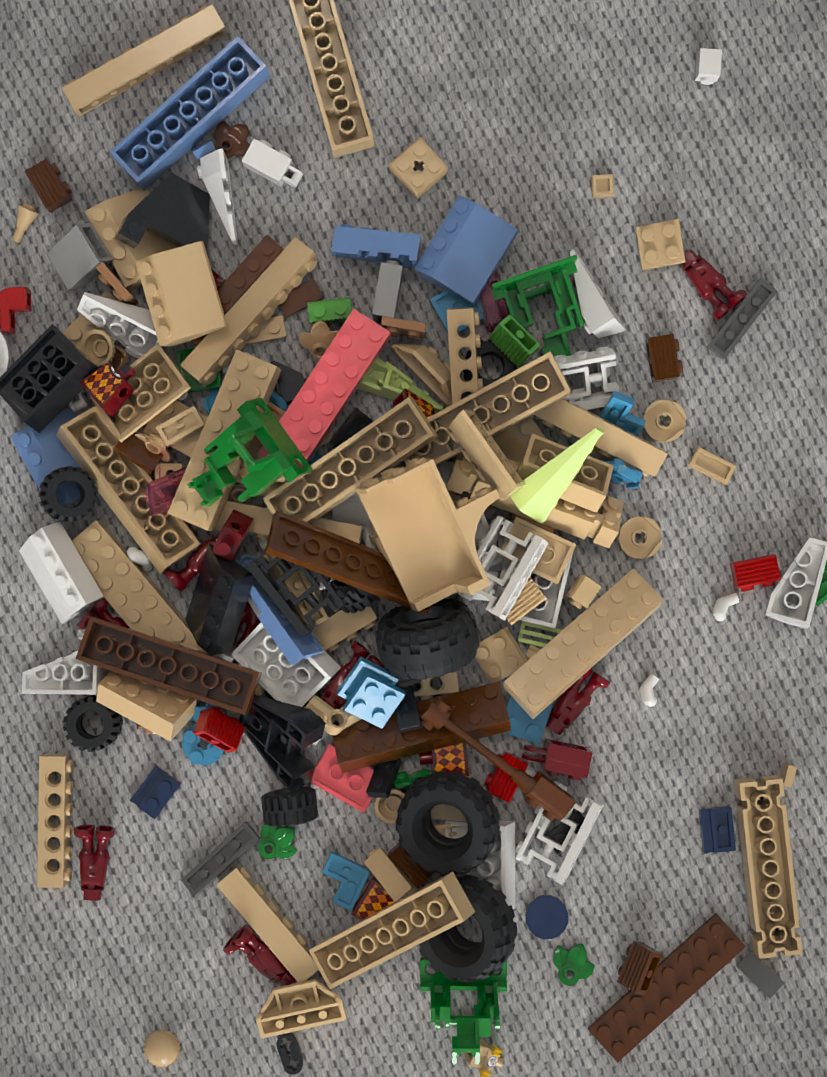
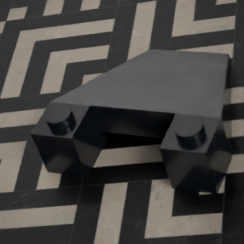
(172, 211)
(279, 735)

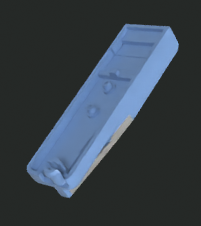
(280, 629)

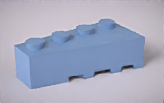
(376, 245)

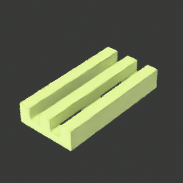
(536, 643)

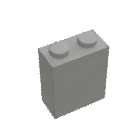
(79, 255)
(387, 290)

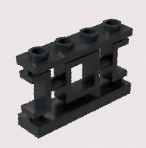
(282, 596)

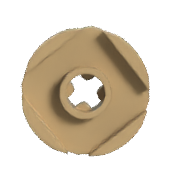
(675, 423)
(639, 525)

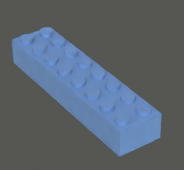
(190, 113)

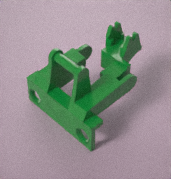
(555, 283)
(263, 470)
(468, 1027)

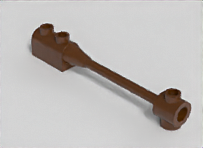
(538, 789)

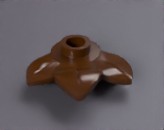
(232, 136)

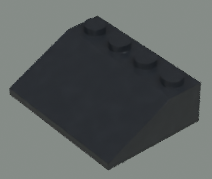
(45, 378)
(218, 602)

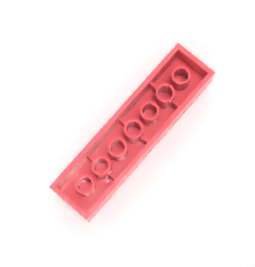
(332, 383)

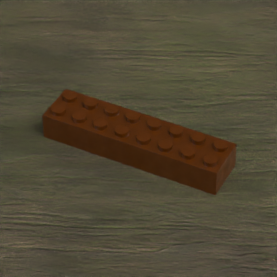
(168, 665)
(475, 710)

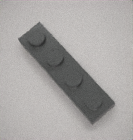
(742, 318)
(220, 859)

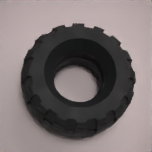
(427, 644)
(430, 847)
(475, 960)

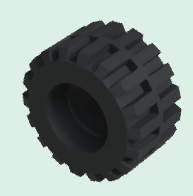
(489, 348)
(87, 494)
(355, 598)
(77, 732)
(288, 808)

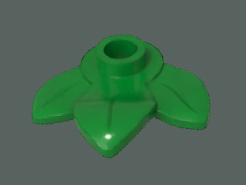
(404, 780)
(280, 841)
(572, 960)

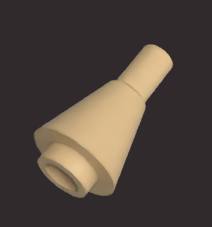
(25, 216)

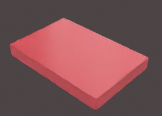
(346, 786)

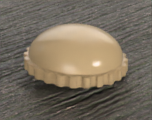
(98, 347)
(387, 807)
(161, 1048)

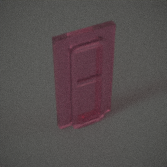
(162, 491)

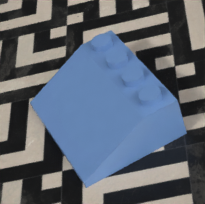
(466, 250)
(46, 453)

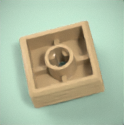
(417, 181)

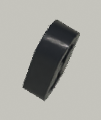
(285, 1054)

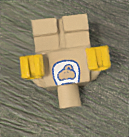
(488, 1058)

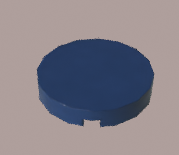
(546, 917)

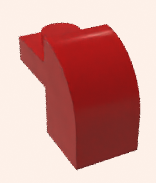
(11, 301)

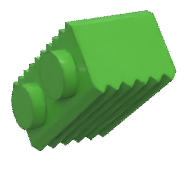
(329, 311)
(514, 341)

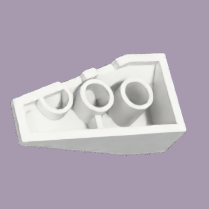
(216, 177)
(596, 311)
(63, 676)

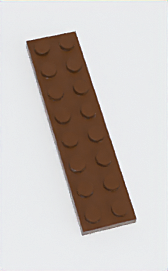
(334, 557)
(674, 983)

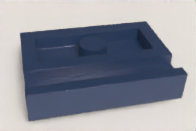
(155, 792)
(717, 829)

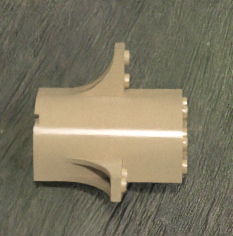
(424, 533)

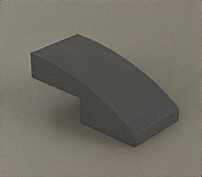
(760, 974)

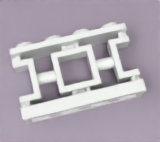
(578, 363)
(518, 571)
(573, 839)

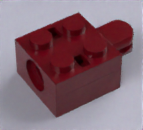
(561, 758)

